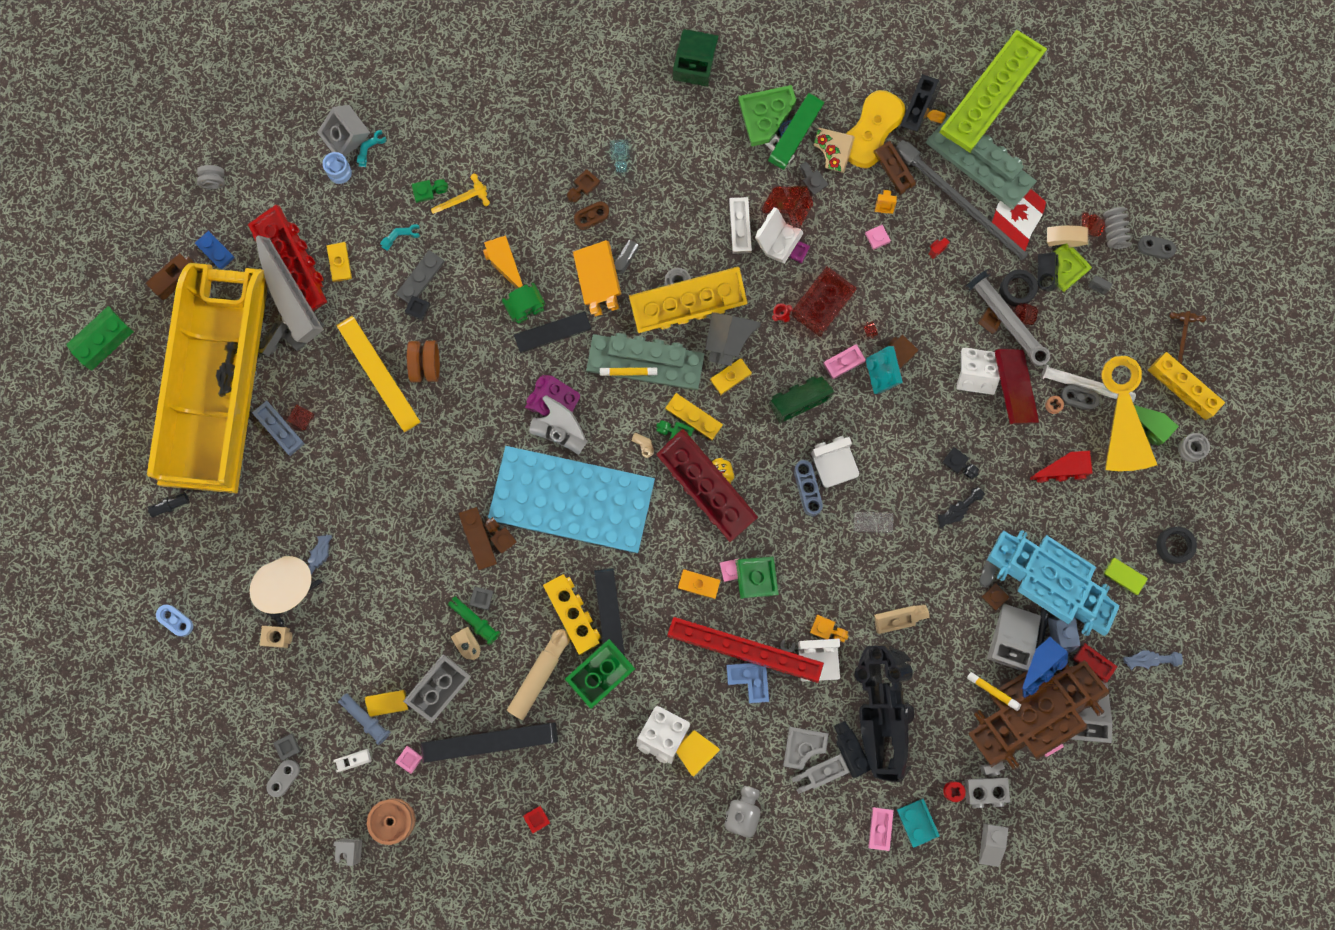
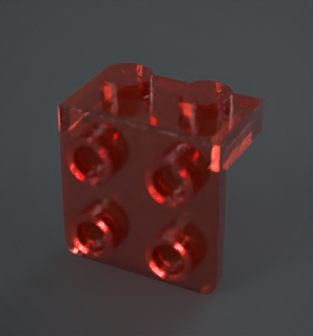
(790, 200)

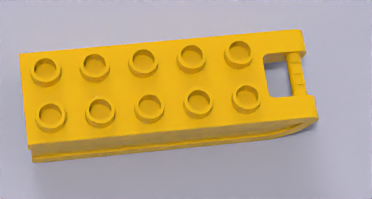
(196, 431)

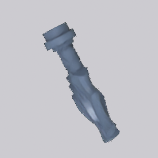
(319, 553)
(1148, 659)

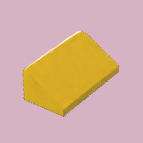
(386, 703)

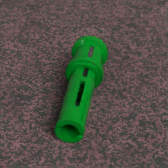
(480, 626)

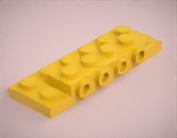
(688, 300)

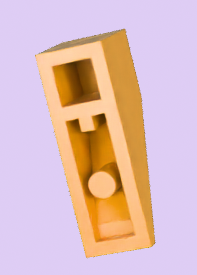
(502, 259)

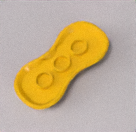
(879, 117)

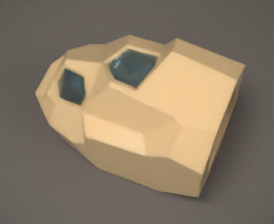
(466, 644)

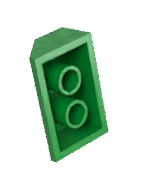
(99, 338)

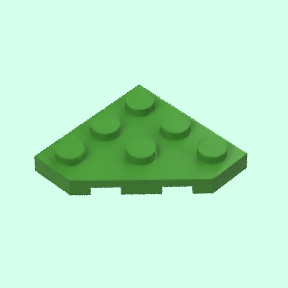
(766, 112)

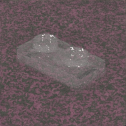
(873, 522)

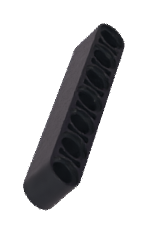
(489, 742)

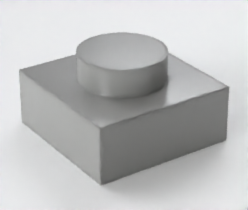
(987, 770)

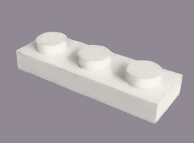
(740, 225)

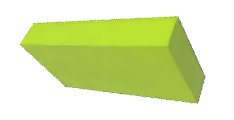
(1125, 576)

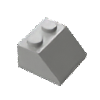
(343, 130)

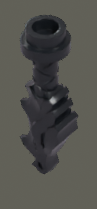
(226, 370)
(956, 512)

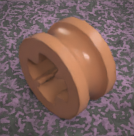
(1059, 401)

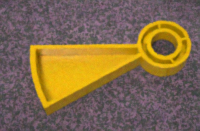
(1128, 442)

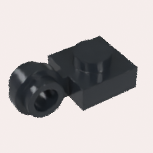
(956, 461)

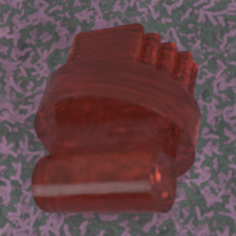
(1094, 224)
(1026, 313)

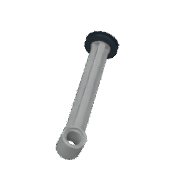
(1008, 317)

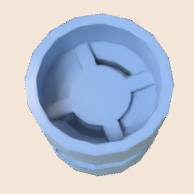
(337, 167)

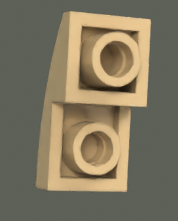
(1072, 235)

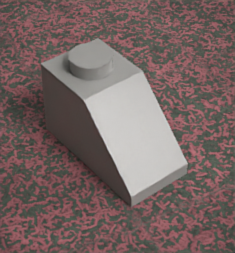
(993, 844)

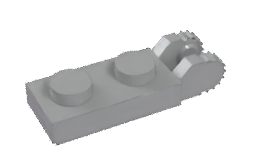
(822, 773)

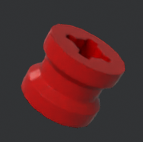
(951, 789)

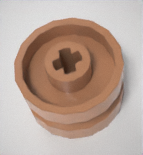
(379, 820)

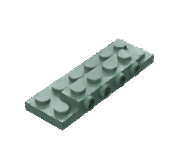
(987, 166)
(673, 362)

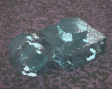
(620, 151)

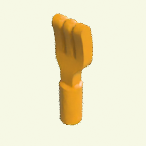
(936, 116)

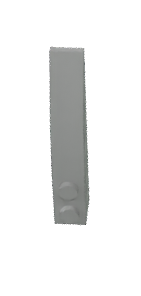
(286, 294)

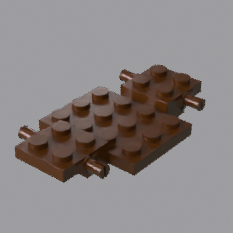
(1043, 718)

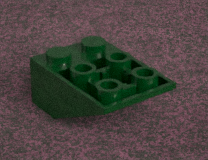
(695, 57)

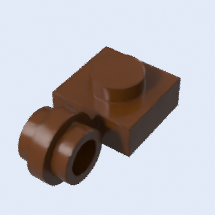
(585, 183)
(502, 539)

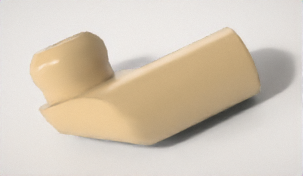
(645, 443)

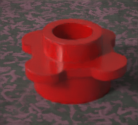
(782, 308)

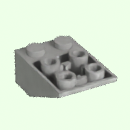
(1015, 638)
(1098, 727)

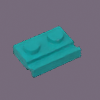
(918, 823)

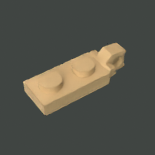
(900, 618)

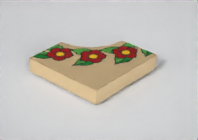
(835, 147)

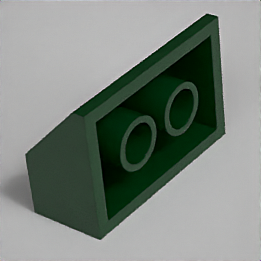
(801, 398)

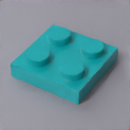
(884, 370)

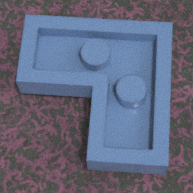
(752, 675)

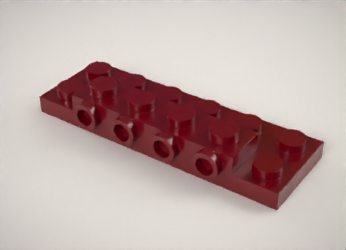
(706, 485)

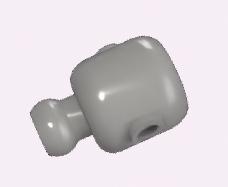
(743, 815)

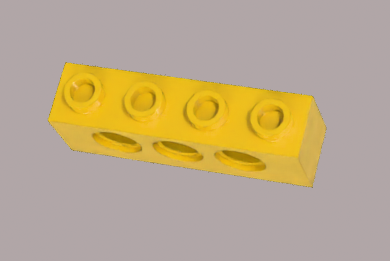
(1186, 386)
(554, 589)

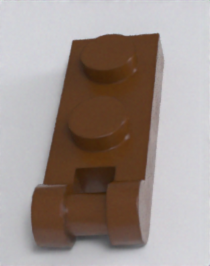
(894, 167)

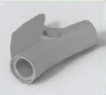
(559, 427)

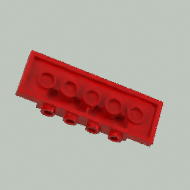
(292, 252)

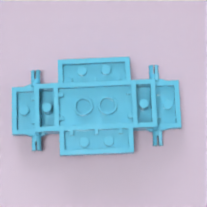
(1055, 580)

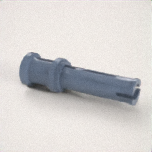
(370, 725)

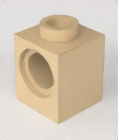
(268, 632)

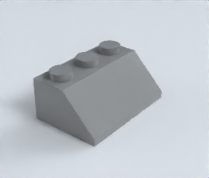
(437, 688)

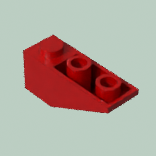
(1073, 464)

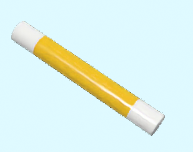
(627, 371)
(994, 691)

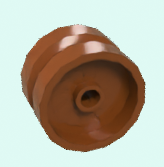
(423, 361)

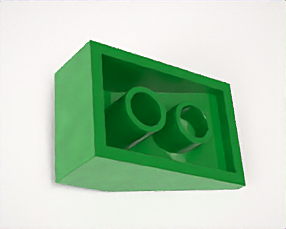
(600, 674)

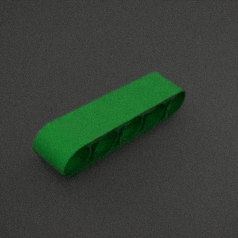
(796, 131)

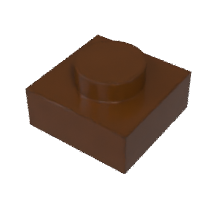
(989, 321)
(995, 597)

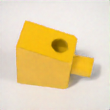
(696, 752)

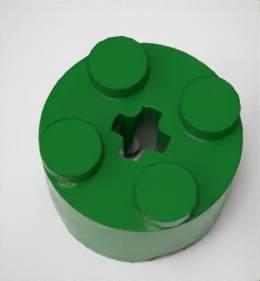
(523, 303)

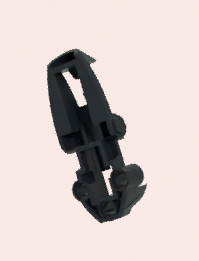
(887, 711)

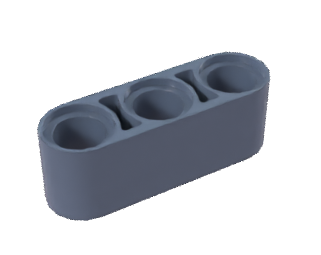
(809, 478)

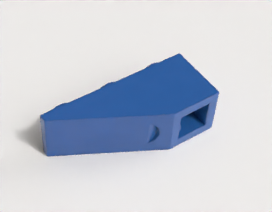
(1045, 662)

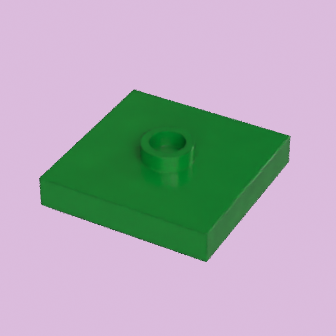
(756, 577)

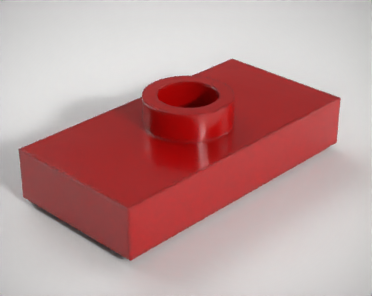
(1099, 664)

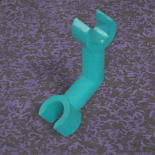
(362, 157)
(388, 241)

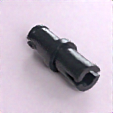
(168, 504)

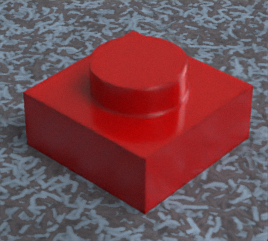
(938, 247)
(536, 819)

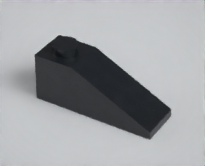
(921, 103)

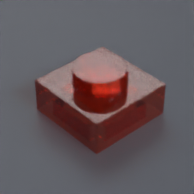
(300, 417)

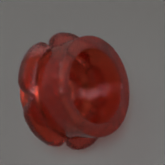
(870, 329)

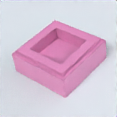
(409, 759)

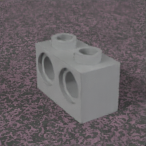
(987, 786)

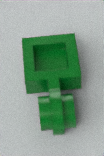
(424, 191)
(664, 427)

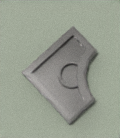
(803, 745)

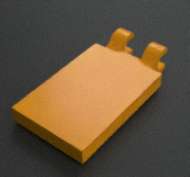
(597, 276)

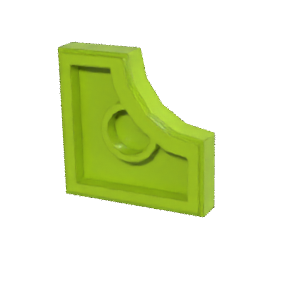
(1070, 266)

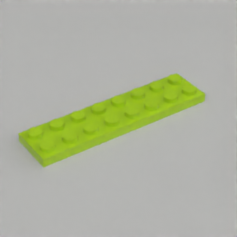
(993, 91)

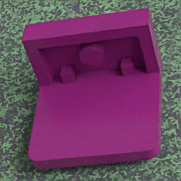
(554, 389)

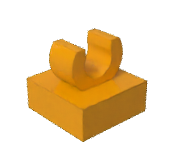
(885, 203)

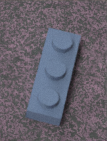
(278, 428)

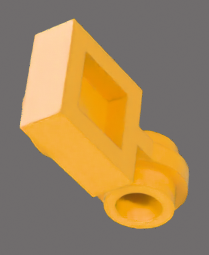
(823, 628)

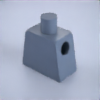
(1064, 634)

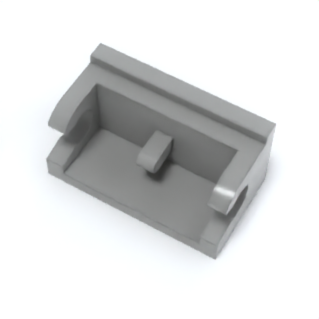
(351, 850)

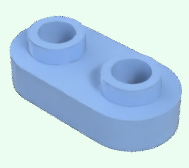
(175, 620)

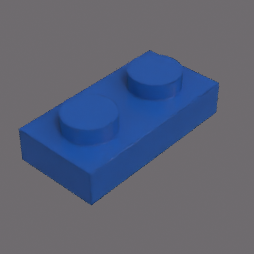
(214, 250)

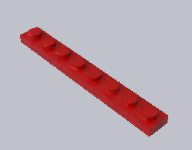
(745, 649)

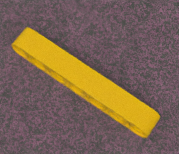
(378, 374)

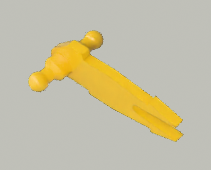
(479, 189)

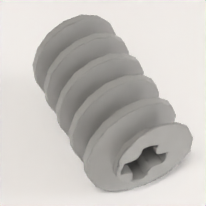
(1116, 229)

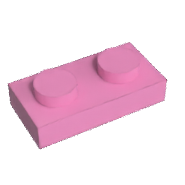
(844, 361)
(880, 829)

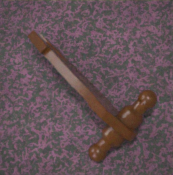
(1186, 317)

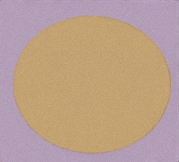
(280, 585)

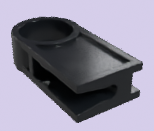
(1048, 267)

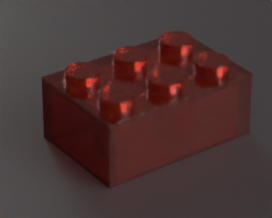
(823, 301)

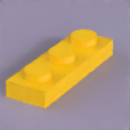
(694, 416)

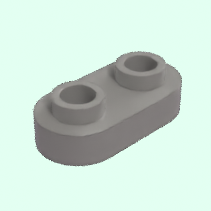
(282, 778)

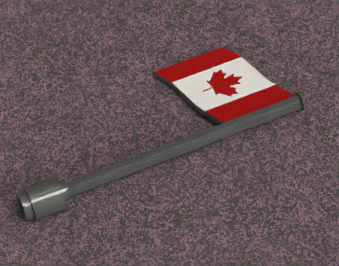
(1007, 225)

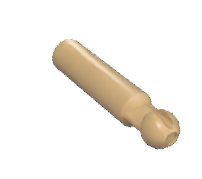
(539, 674)

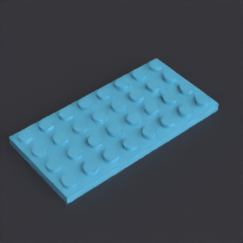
(571, 499)

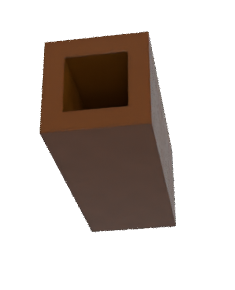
(166, 279)

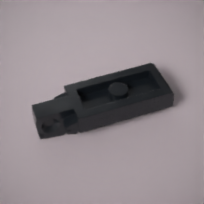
(851, 750)

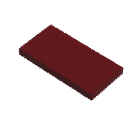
(1016, 386)

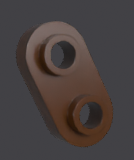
(591, 215)

